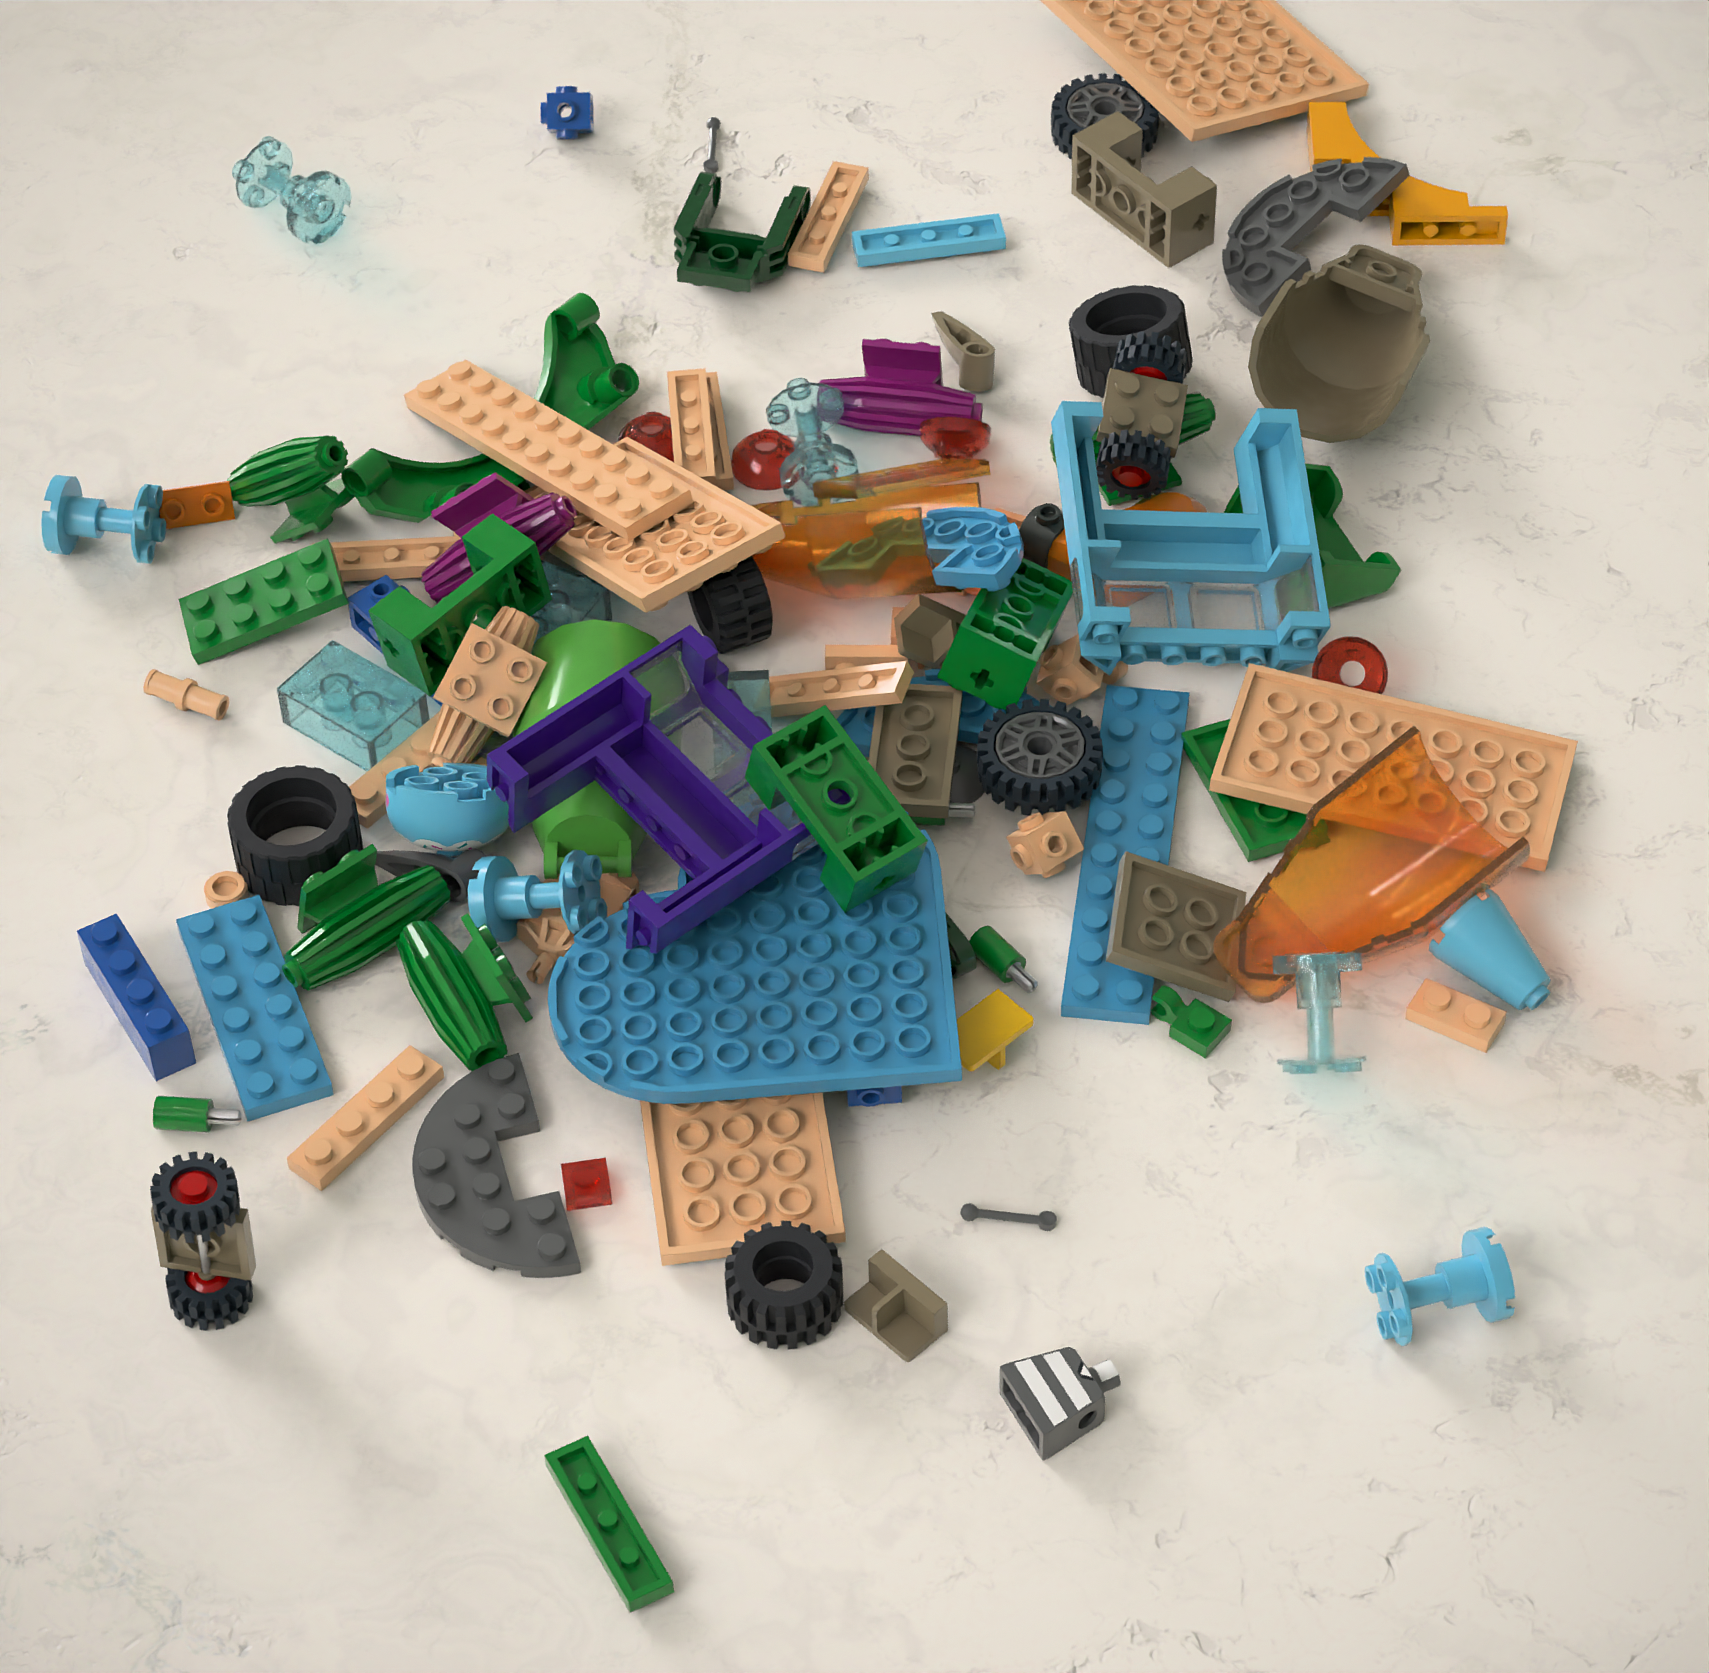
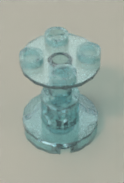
(311, 202)
(805, 413)
(1319, 992)

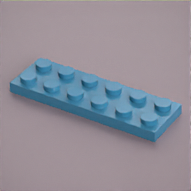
(254, 1008)

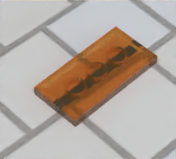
(900, 478)

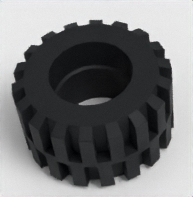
(734, 607)
(791, 1314)

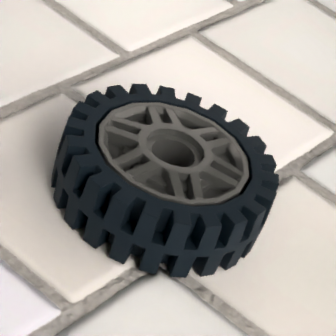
(1094, 100)
(1039, 757)

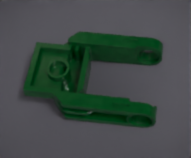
(731, 257)

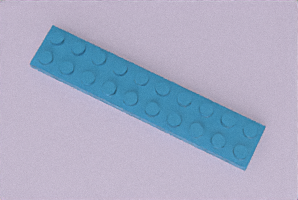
(1127, 813)

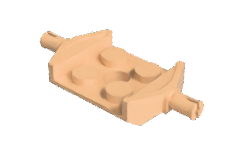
(549, 934)

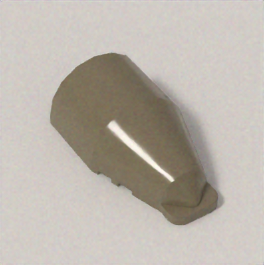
(1341, 344)

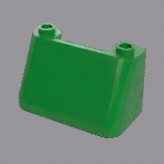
(1343, 570)

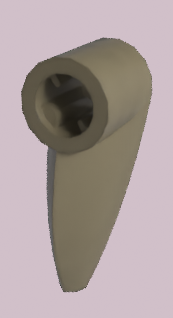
(969, 351)

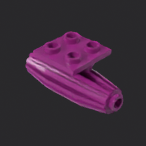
(900, 389)
(540, 519)

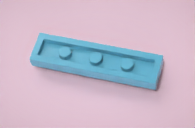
(928, 240)

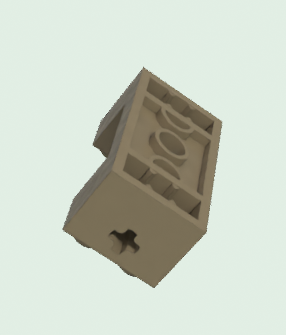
(1164, 218)

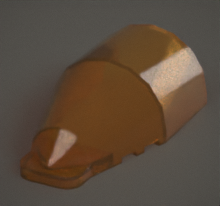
(861, 545)
(1367, 872)

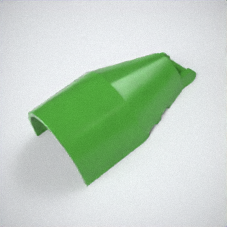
(591, 819)

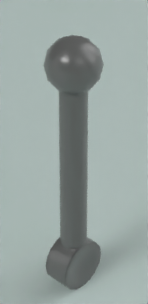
(711, 165)
(1046, 1220)

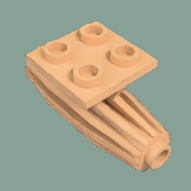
(485, 686)

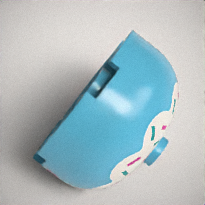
(445, 807)

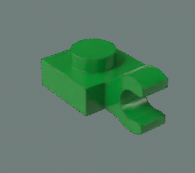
(1192, 1025)

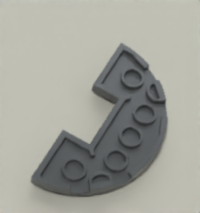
(1285, 212)
(466, 1185)

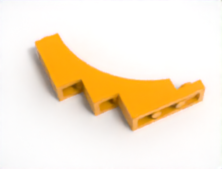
(1416, 209)

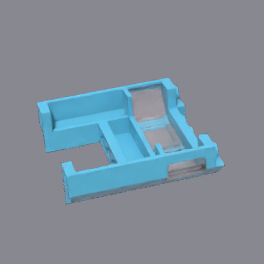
(1196, 581)

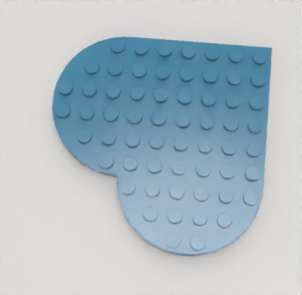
(767, 994)

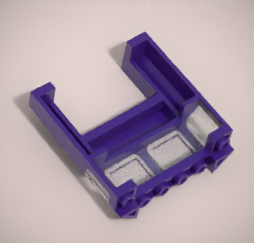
(676, 760)

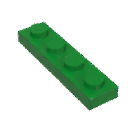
(609, 1524)

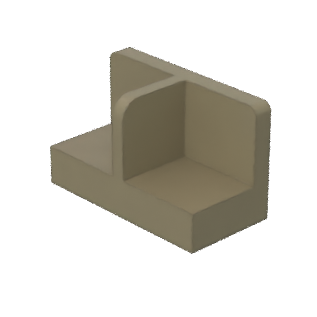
(926, 631)
(898, 1308)

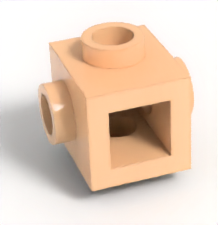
(1067, 673)
(1044, 843)

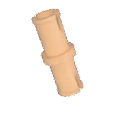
(186, 694)

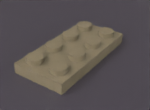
(917, 748)

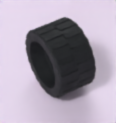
(1113, 315)
(283, 801)

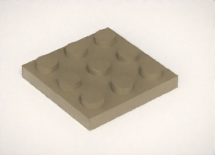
(1168, 925)

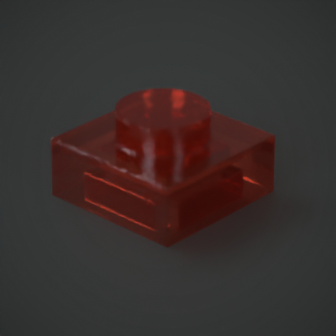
(586, 1184)

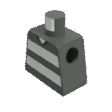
(1056, 1397)

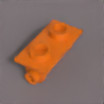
(197, 505)

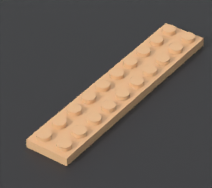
(549, 449)

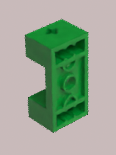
(1006, 635)
(424, 640)
(866, 840)

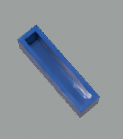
(136, 997)

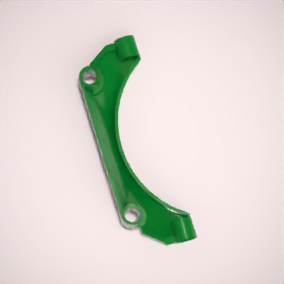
(574, 382)

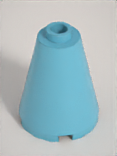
(1493, 952)

